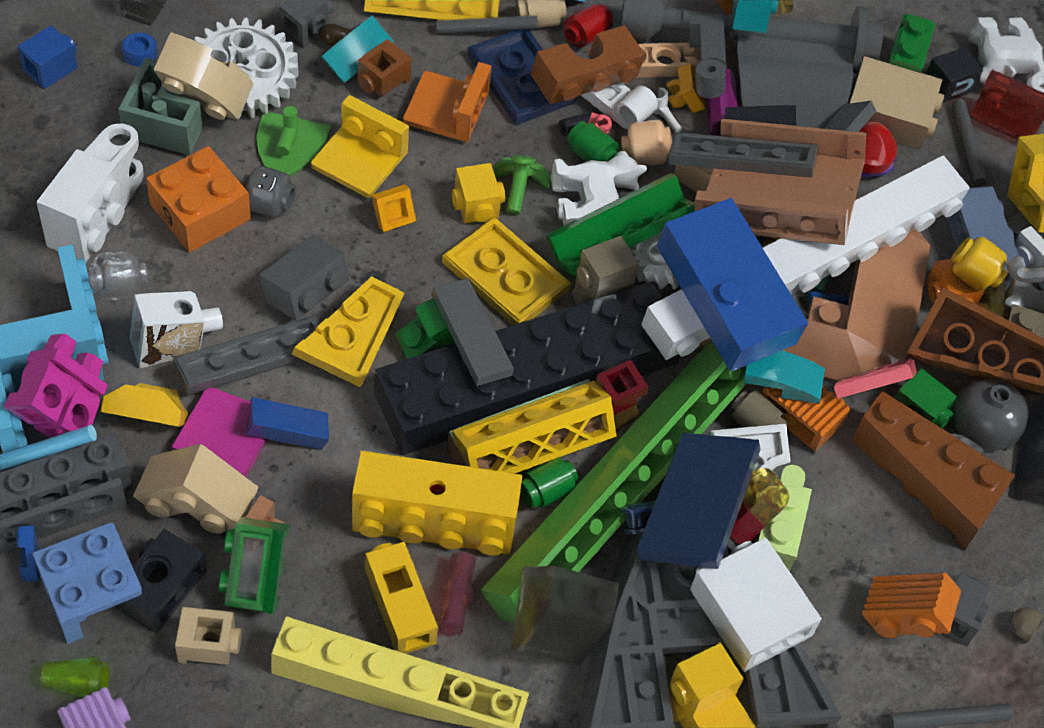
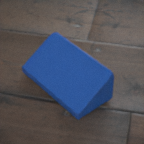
(287, 423)

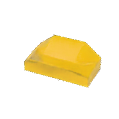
(146, 403)

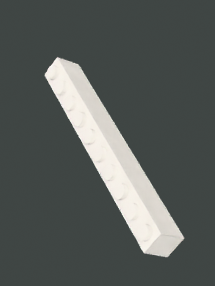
(876, 220)

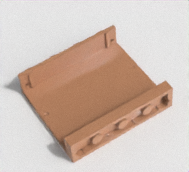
(794, 205)

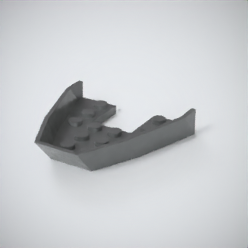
(661, 616)

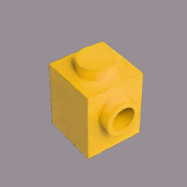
(477, 193)

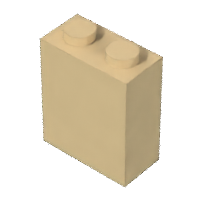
(901, 100)

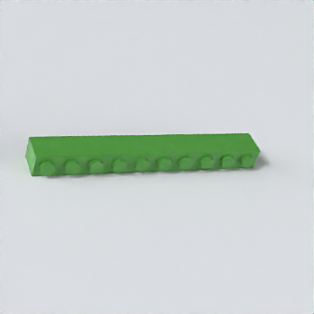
(621, 477)

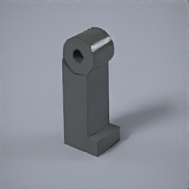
(709, 36)

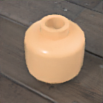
(648, 142)

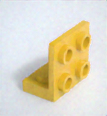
(363, 148)

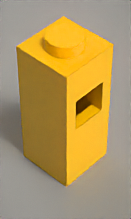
(400, 597)

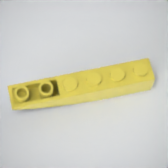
(392, 678)

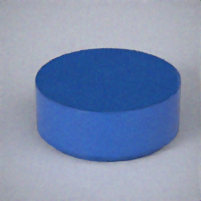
(138, 47)

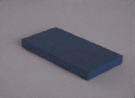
(699, 500)

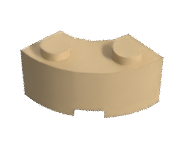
(190, 70)

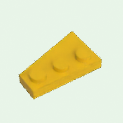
(353, 333)

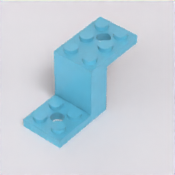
(32, 335)

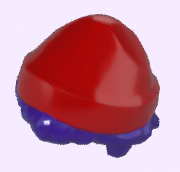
(879, 150)

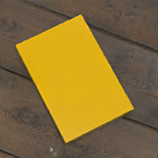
(506, 272)

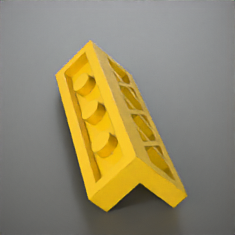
(436, 8)
(539, 420)

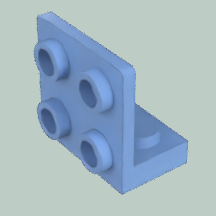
(86, 576)

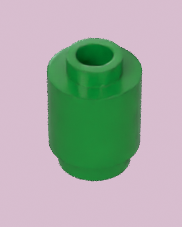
(591, 143)
(548, 483)

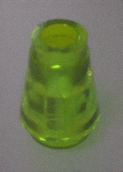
(76, 676)

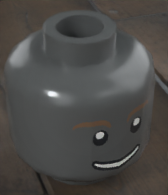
(269, 191)

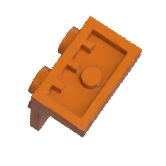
(449, 104)

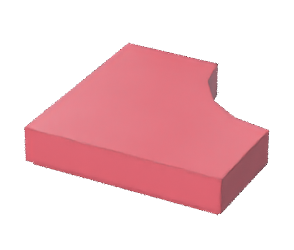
(876, 378)

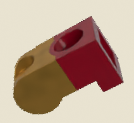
(624, 387)

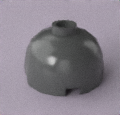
(990, 413)

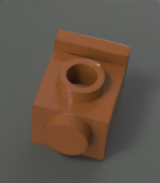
(384, 68)

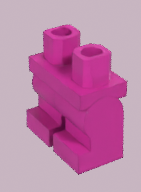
(58, 390)

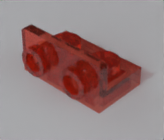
(1009, 106)

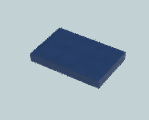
(511, 78)

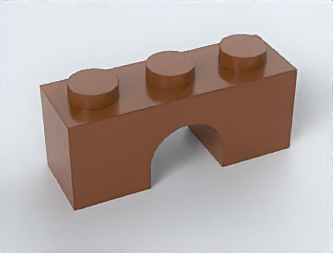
(612, 60)

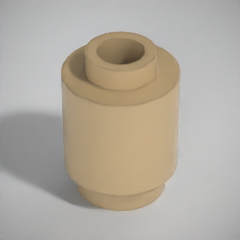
(548, 11)

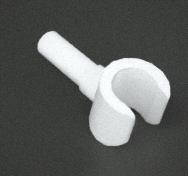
(664, 111)

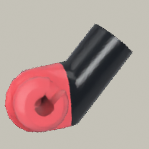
(601, 121)

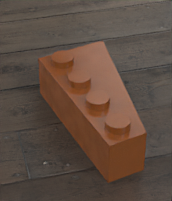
(978, 344)
(933, 466)

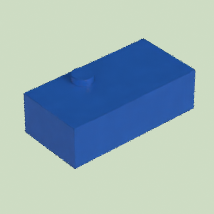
(731, 284)

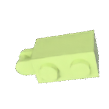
(786, 528)

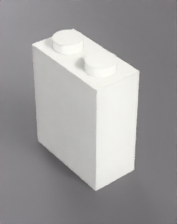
(755, 603)

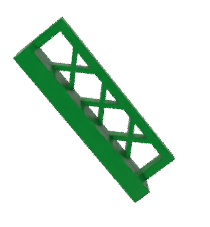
(631, 216)

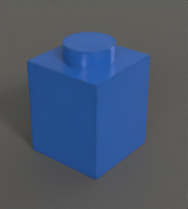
(48, 56)

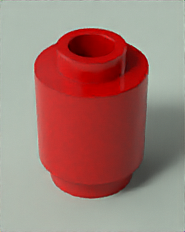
(586, 23)

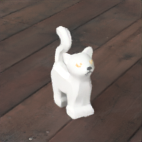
(1008, 54)
(594, 183)

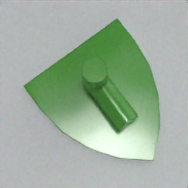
(288, 141)

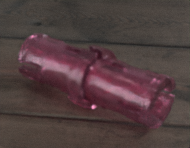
(456, 594)

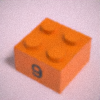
(198, 198)

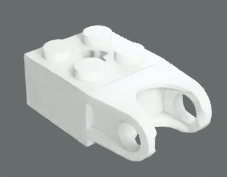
(91, 193)

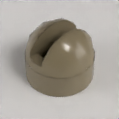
(1026, 623)

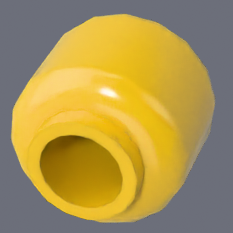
(980, 263)

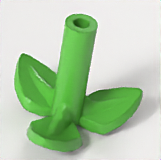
(521, 168)

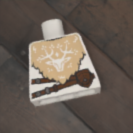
(169, 326)

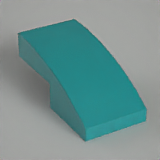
(345, 54)
(793, 374)

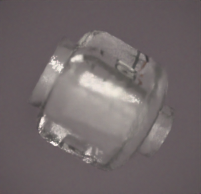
(117, 275)

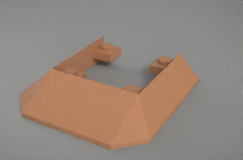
(879, 314)

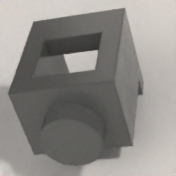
(304, 18)
(969, 610)

